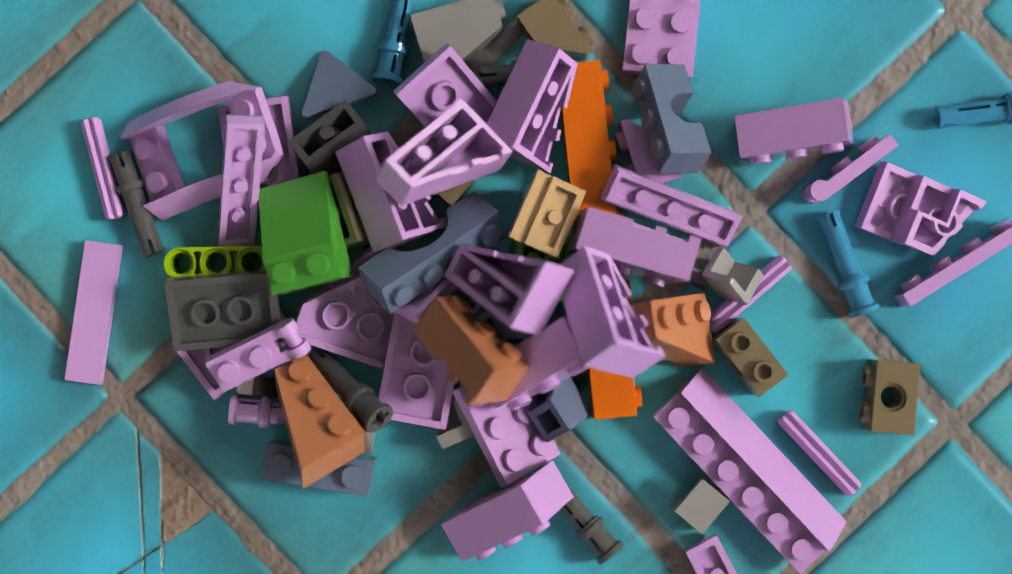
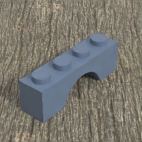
(401, 276)
(554, 410)

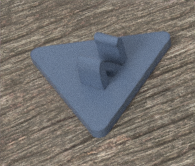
(332, 85)

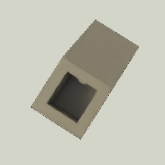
(551, 24)

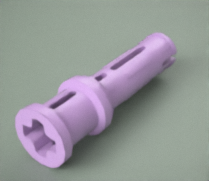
(254, 411)

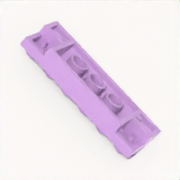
(750, 471)

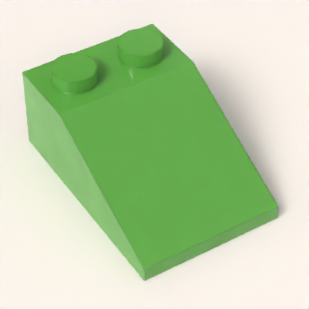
(302, 235)

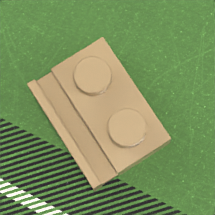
(546, 214)

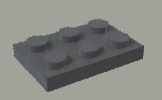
(219, 309)

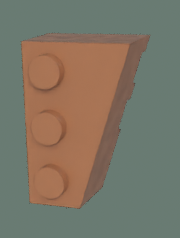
(679, 328)
(471, 350)
(317, 421)

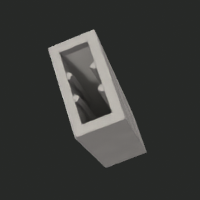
(462, 24)

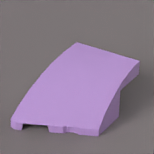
(914, 209)

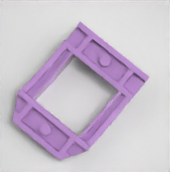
(156, 158)

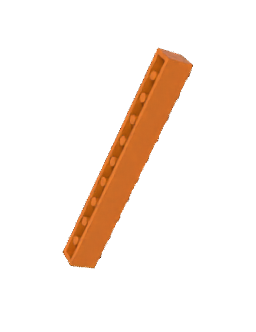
(588, 168)

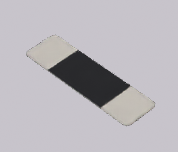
(258, 386)

